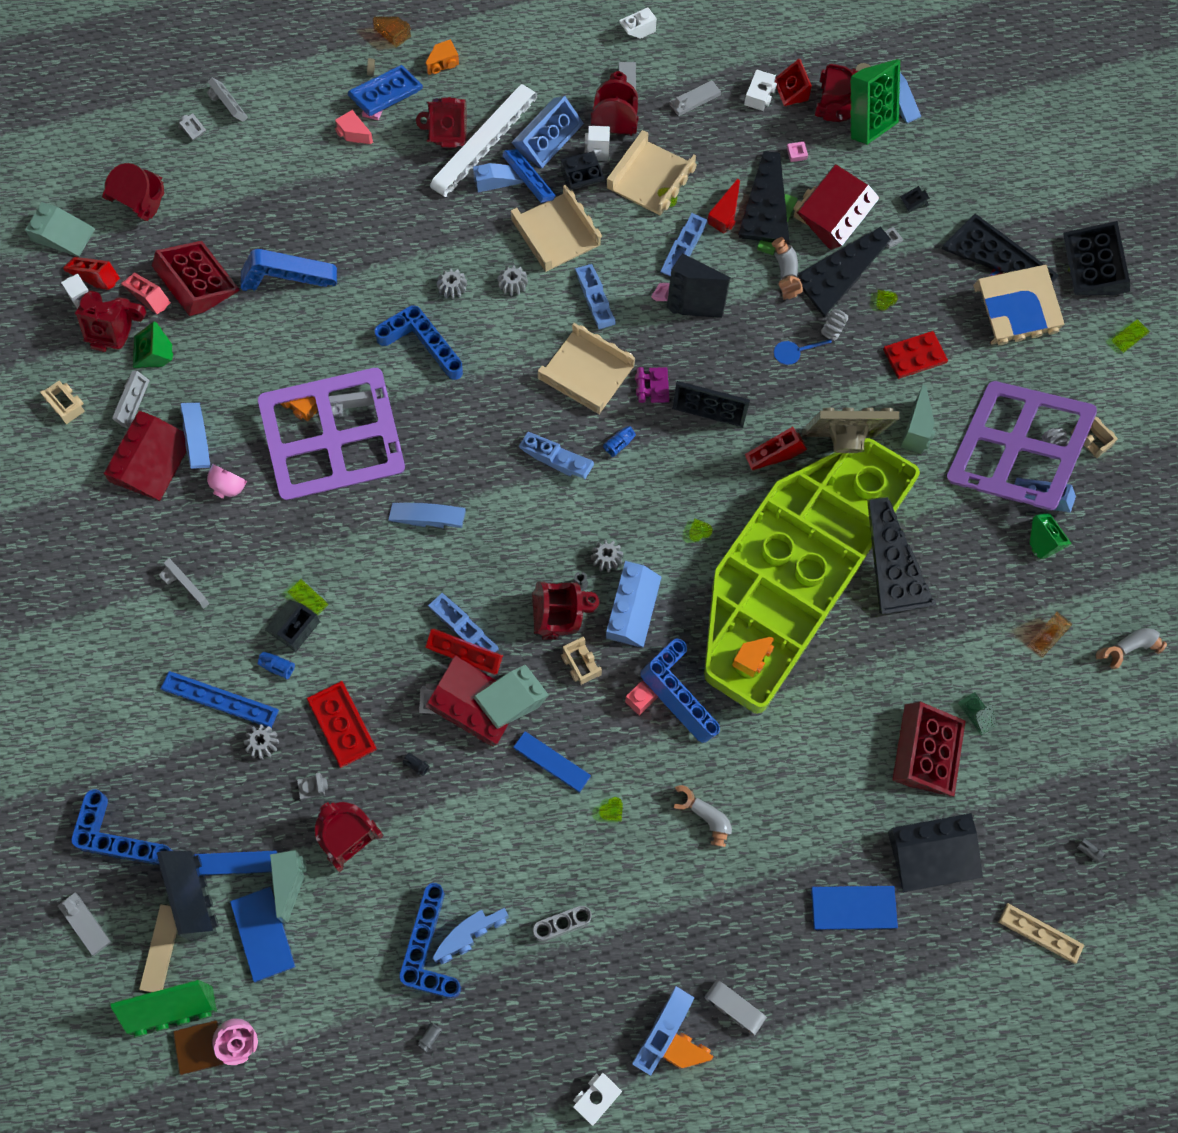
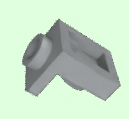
(191, 126)
(425, 693)
(312, 787)

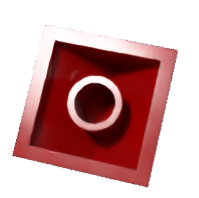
(793, 84)

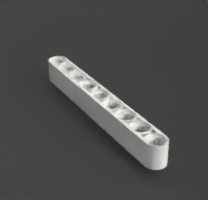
(482, 140)

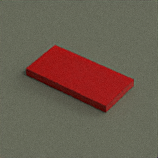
(341, 724)

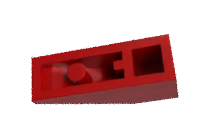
(723, 213)
(95, 272)
(778, 449)

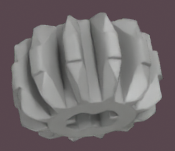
(512, 280)
(445, 287)
(834, 324)
(1056, 436)
(607, 562)
(259, 750)

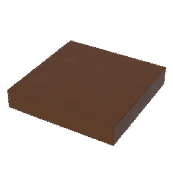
(195, 1048)

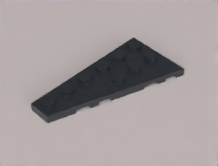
(991, 248)
(896, 568)

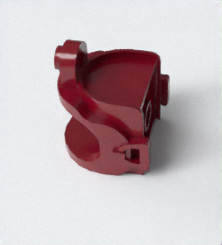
(836, 93)
(616, 105)
(445, 121)
(135, 188)
(107, 322)
(560, 608)
(343, 831)

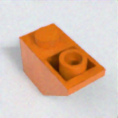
(442, 57)
(302, 408)
(752, 654)
(686, 1054)

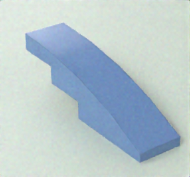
(686, 241)
(595, 296)
(195, 435)
(427, 514)
(460, 623)

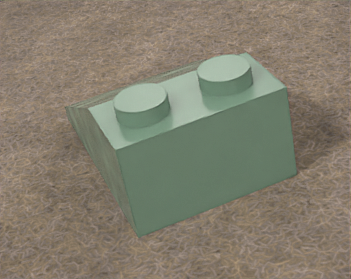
(59, 230)
(920, 424)
(511, 696)
(287, 876)

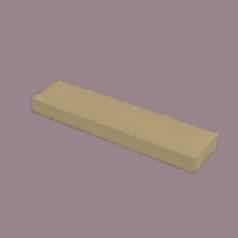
(1041, 933)
(159, 951)

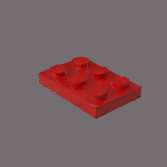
(915, 354)

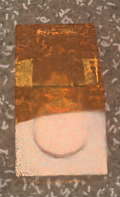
(392, 29)
(1050, 634)

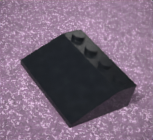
(1097, 260)
(697, 289)
(710, 404)
(936, 852)
(187, 894)

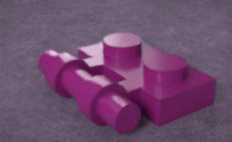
(658, 384)

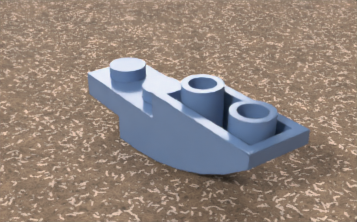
(556, 457)
(460, 938)
(663, 1030)

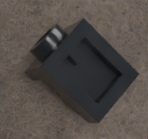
(915, 199)

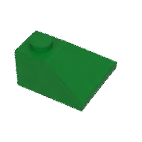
(151, 347)
(1047, 536)

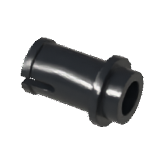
(421, 767)

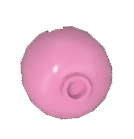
(224, 482)
(234, 1041)

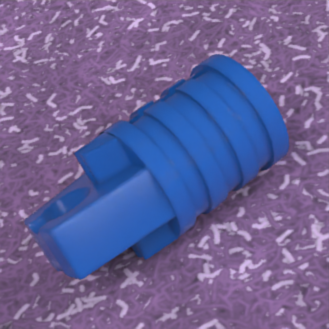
(619, 441)
(276, 664)

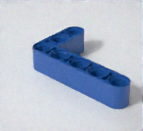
(285, 266)
(426, 337)
(675, 694)
(95, 838)
(423, 946)

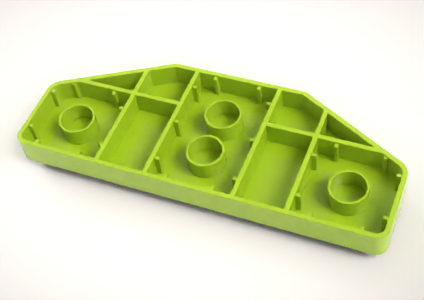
(796, 565)

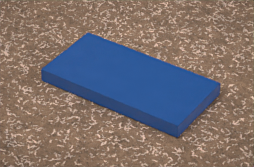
(385, 90)
(854, 907)
(262, 934)

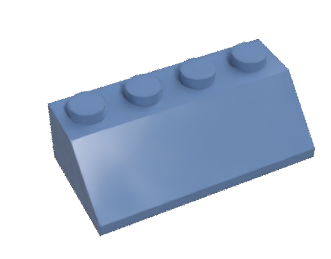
(548, 131)
(633, 605)

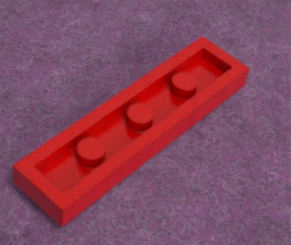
(470, 653)

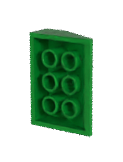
(874, 101)
(165, 1007)

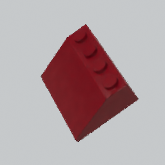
(837, 206)
(193, 276)
(147, 456)
(456, 702)
(929, 749)

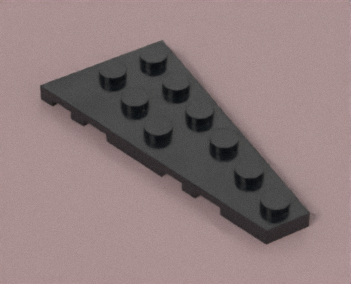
(766, 208)
(837, 273)

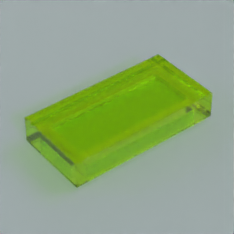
(1130, 336)
(308, 597)

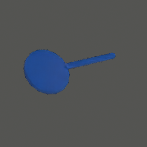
(789, 353)

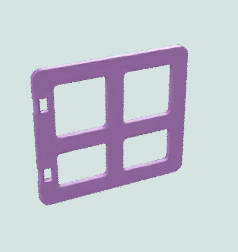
(331, 437)
(1017, 441)

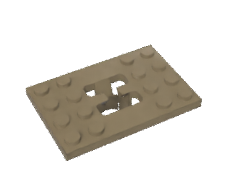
(850, 427)

